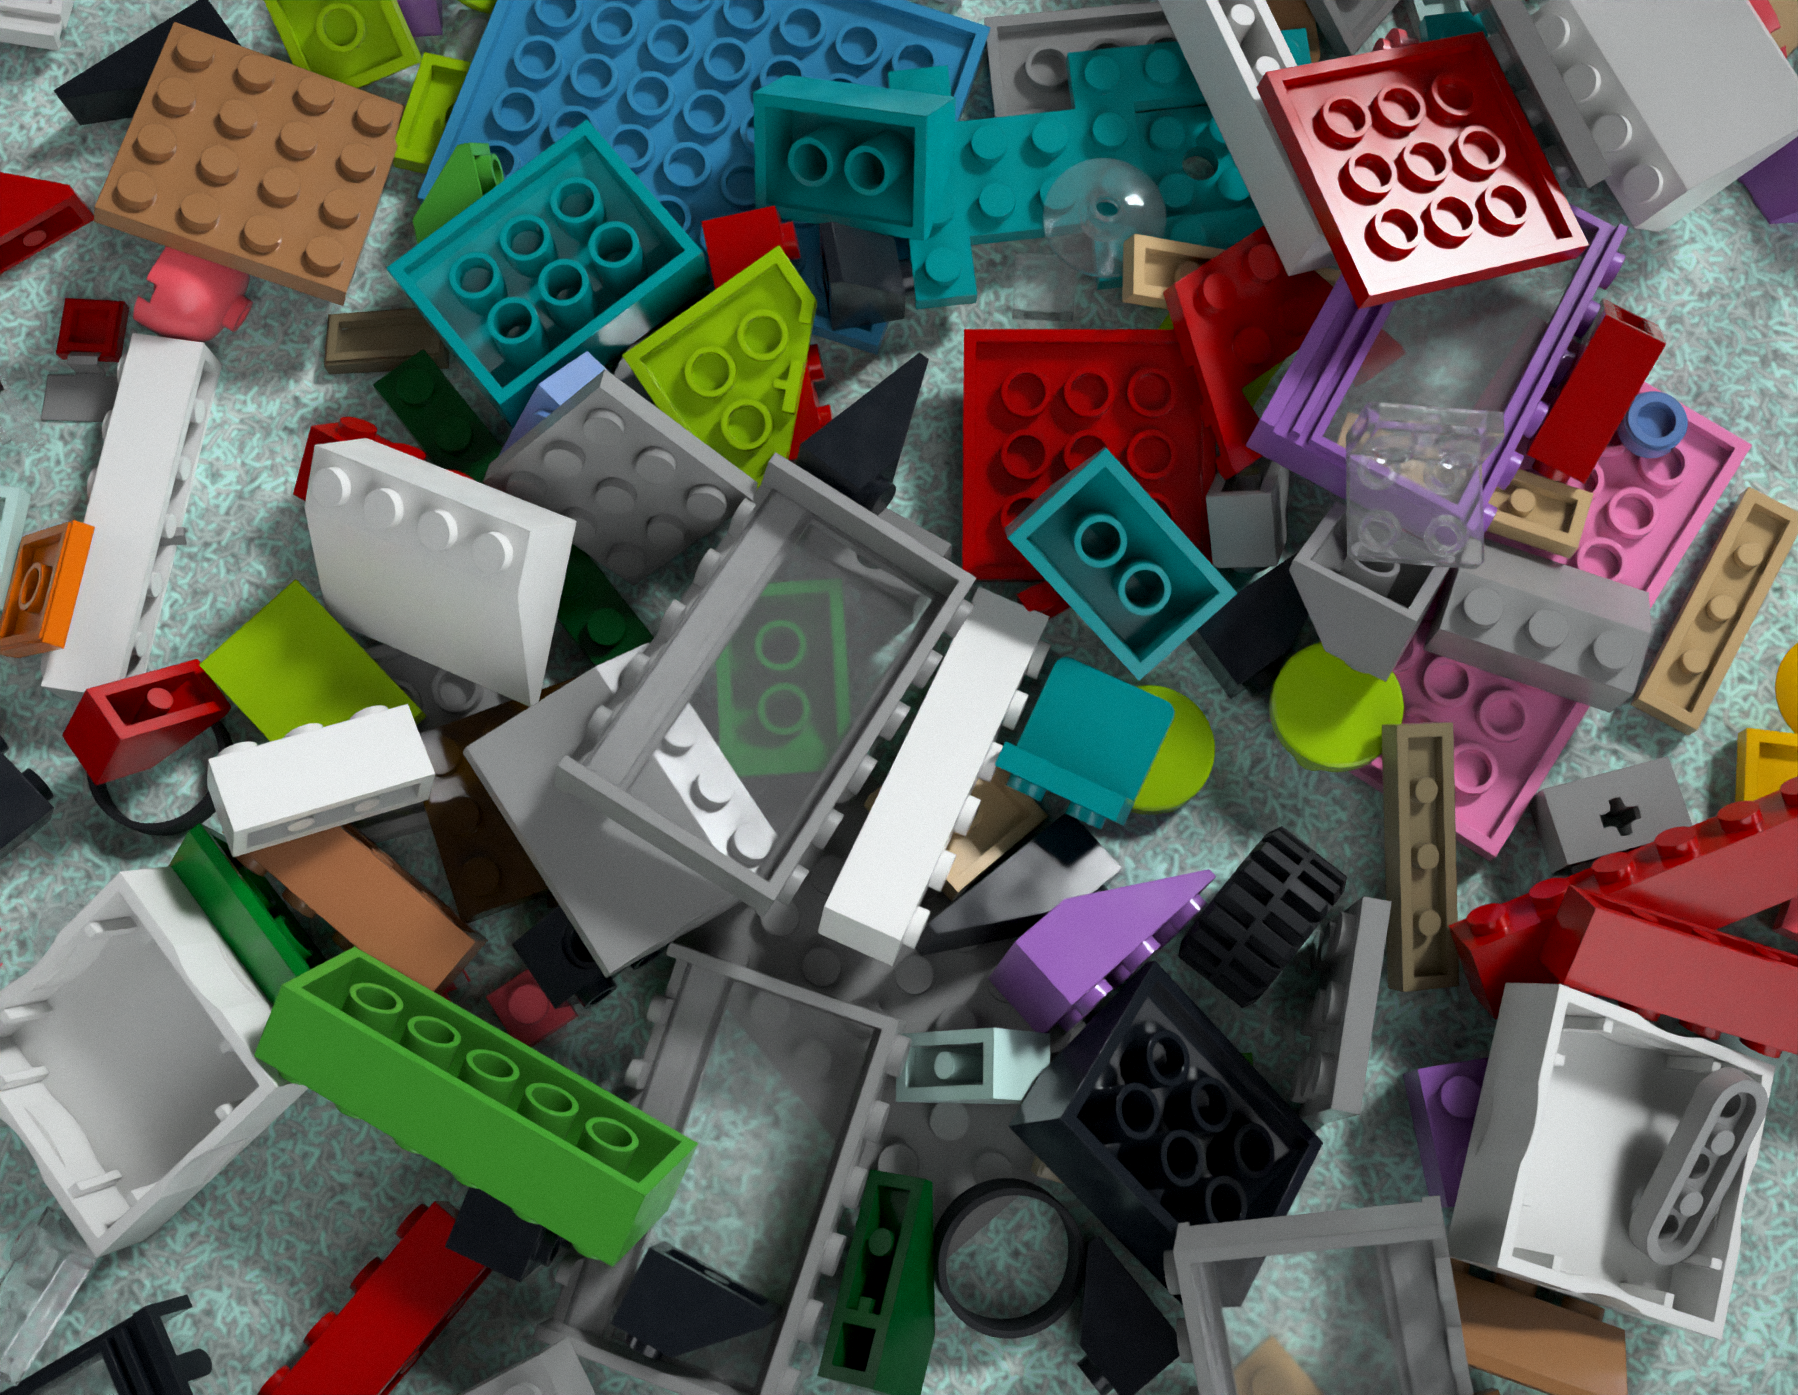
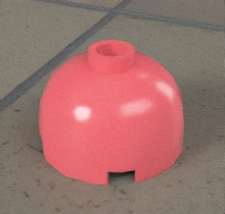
(193, 298)

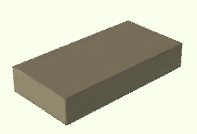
(379, 341)

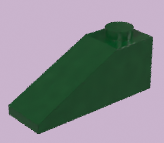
(887, 1293)

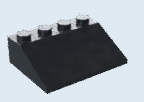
(1163, 1122)

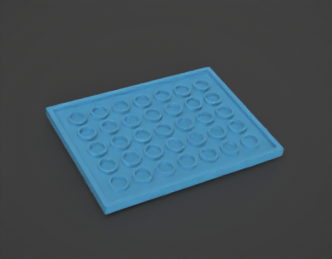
(677, 91)

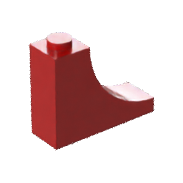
(1595, 393)

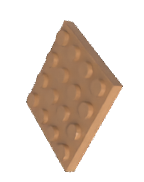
(253, 165)

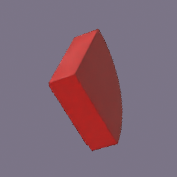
(1040, 600)

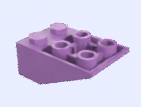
(1093, 947)

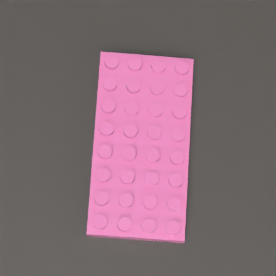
(1633, 534)

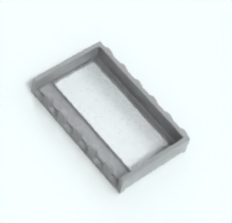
(769, 686)
(782, 1107)
(1321, 1304)

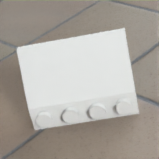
(1672, 95)
(437, 564)

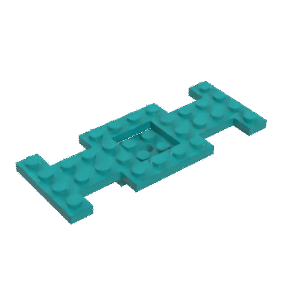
(1012, 161)

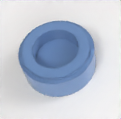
(1653, 425)

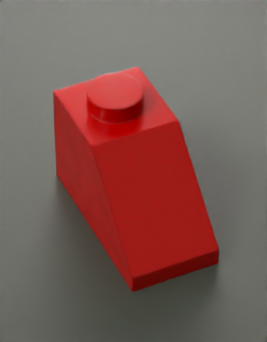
(36, 216)
(142, 719)

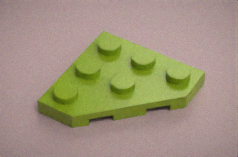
(735, 363)

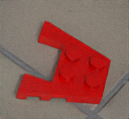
(1236, 324)

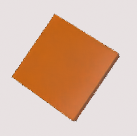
(44, 589)

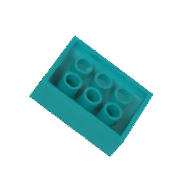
(551, 268)

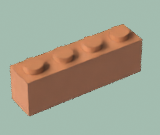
(371, 903)

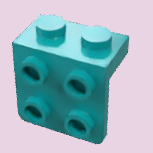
(1088, 743)

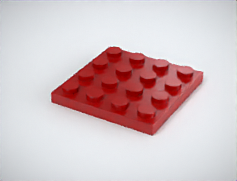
(1420, 168)
(1054, 400)

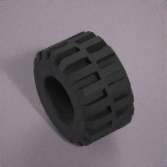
(1262, 916)

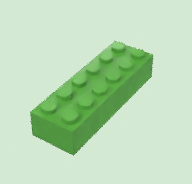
(476, 1102)

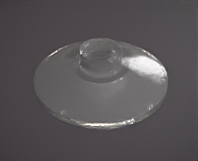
(1083, 235)

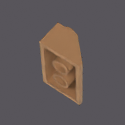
(1538, 1342)

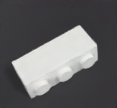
(319, 778)

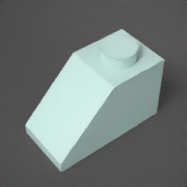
(972, 1066)

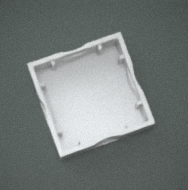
(136, 1059)
(1567, 1144)

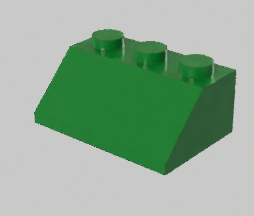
(245, 911)

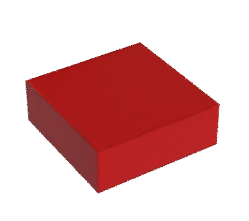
(93, 327)

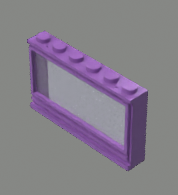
(1450, 348)

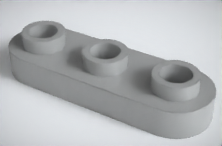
(1698, 1166)

